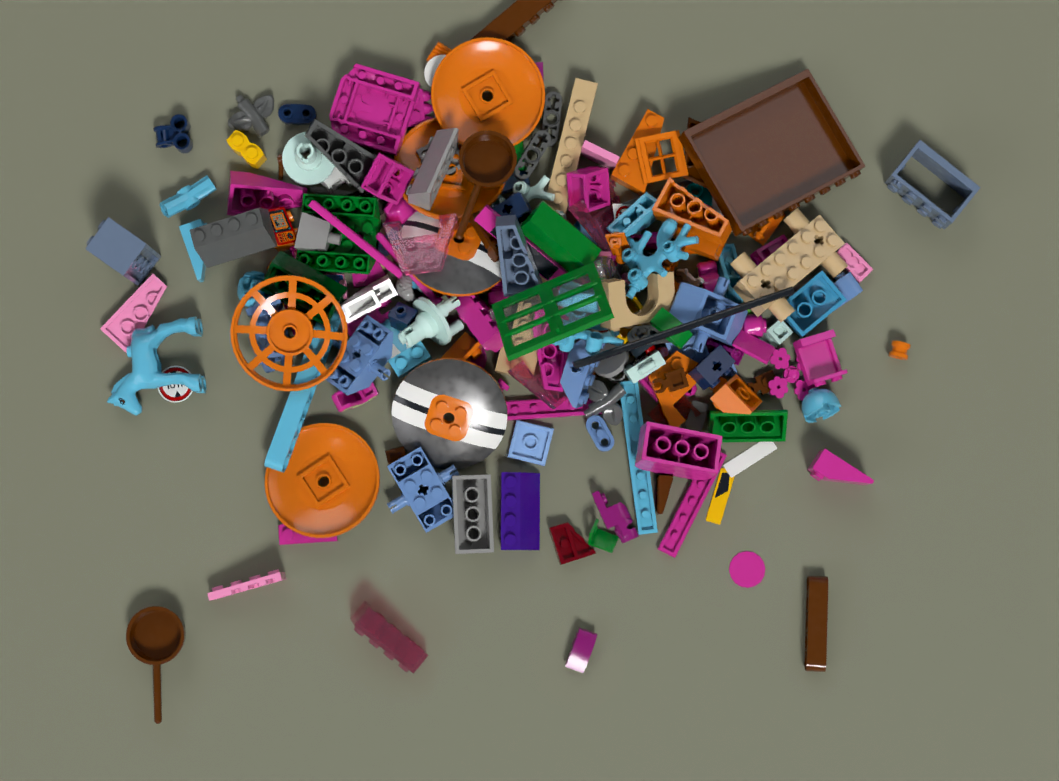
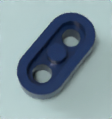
(296, 115)

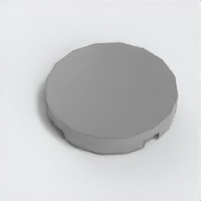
(613, 365)

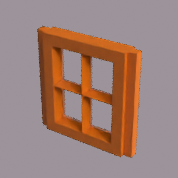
(644, 160)

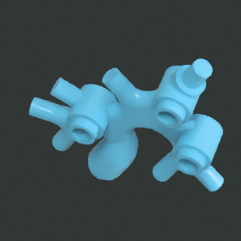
(666, 249)
(593, 339)

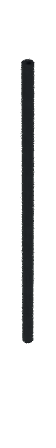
(683, 327)

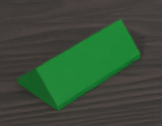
(559, 238)
(756, 427)

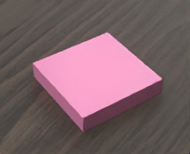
(599, 155)

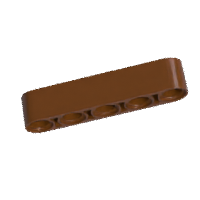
(816, 623)

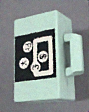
(644, 366)

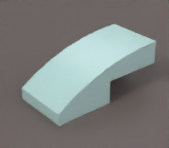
(776, 334)

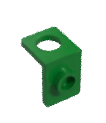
(602, 539)

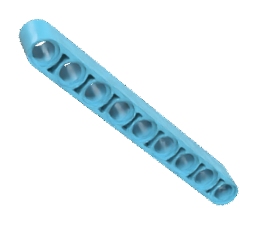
(297, 406)

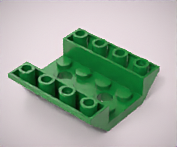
(357, 213)

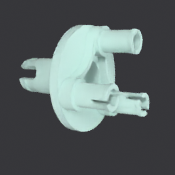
(301, 170)
(431, 322)

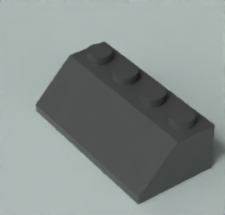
(234, 237)

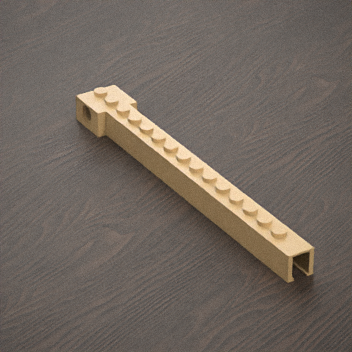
(565, 162)

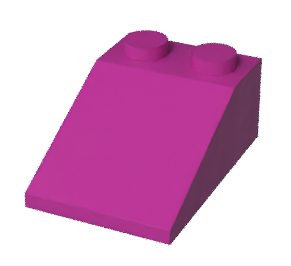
(831, 468)

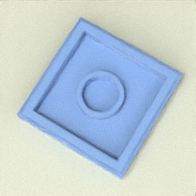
(530, 442)

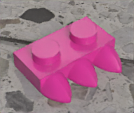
(421, 109)

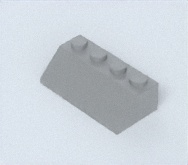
(433, 168)
(472, 514)

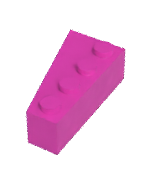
(477, 317)

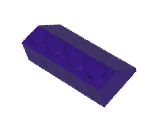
(520, 511)

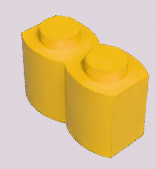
(249, 151)

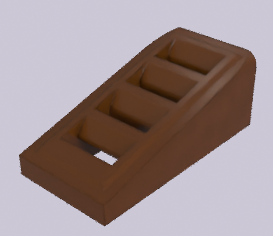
(662, 491)

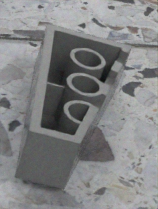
(344, 154)

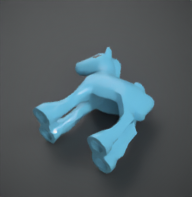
(147, 367)

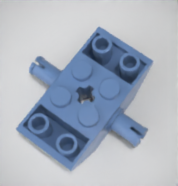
(695, 302)
(364, 357)
(576, 381)
(412, 471)

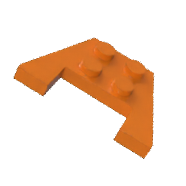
(666, 398)

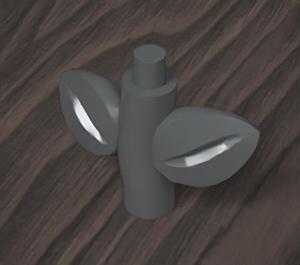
(252, 114)
(605, 402)

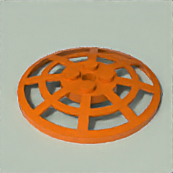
(280, 342)

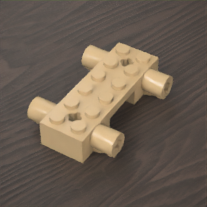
(809, 247)

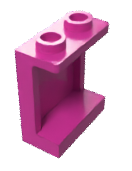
(818, 359)

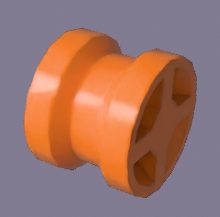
(899, 350)

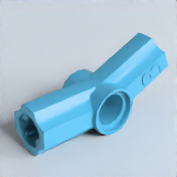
(187, 197)

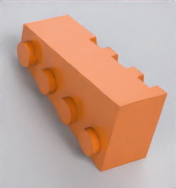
(628, 169)
(683, 207)

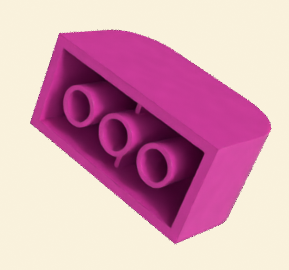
(678, 451)

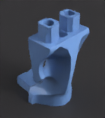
(263, 320)

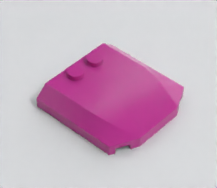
(374, 108)

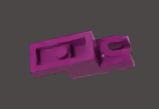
(615, 516)

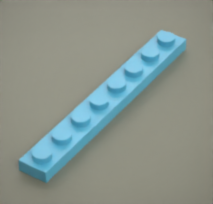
(639, 478)

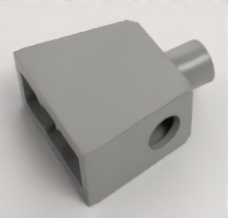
(315, 234)

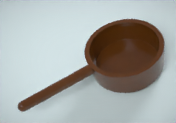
(487, 164)
(155, 638)

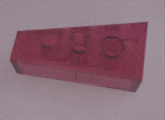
(388, 638)

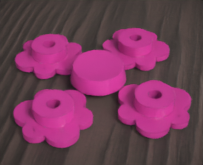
(790, 375)

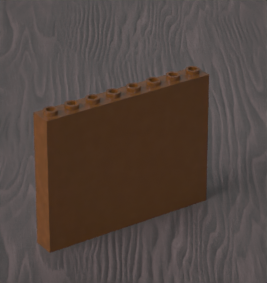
(772, 153)

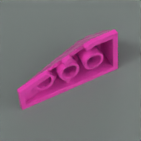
(255, 191)
(551, 366)

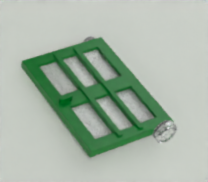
(552, 310)

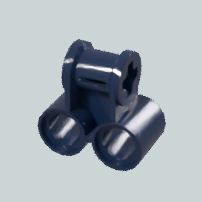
(171, 136)

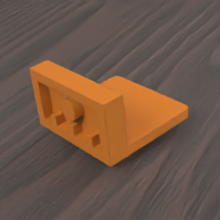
(464, 348)

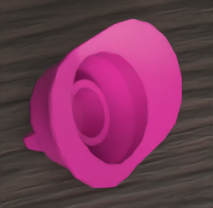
(398, 212)

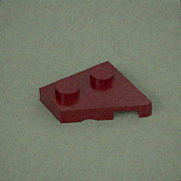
(569, 544)

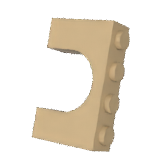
(660, 294)

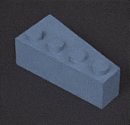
(515, 258)

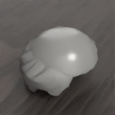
(405, 290)

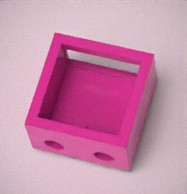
(384, 176)
(584, 186)

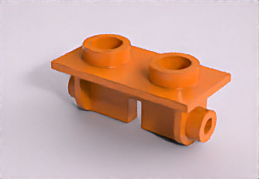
(762, 234)
(617, 243)

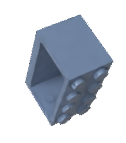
(943, 171)
(122, 251)

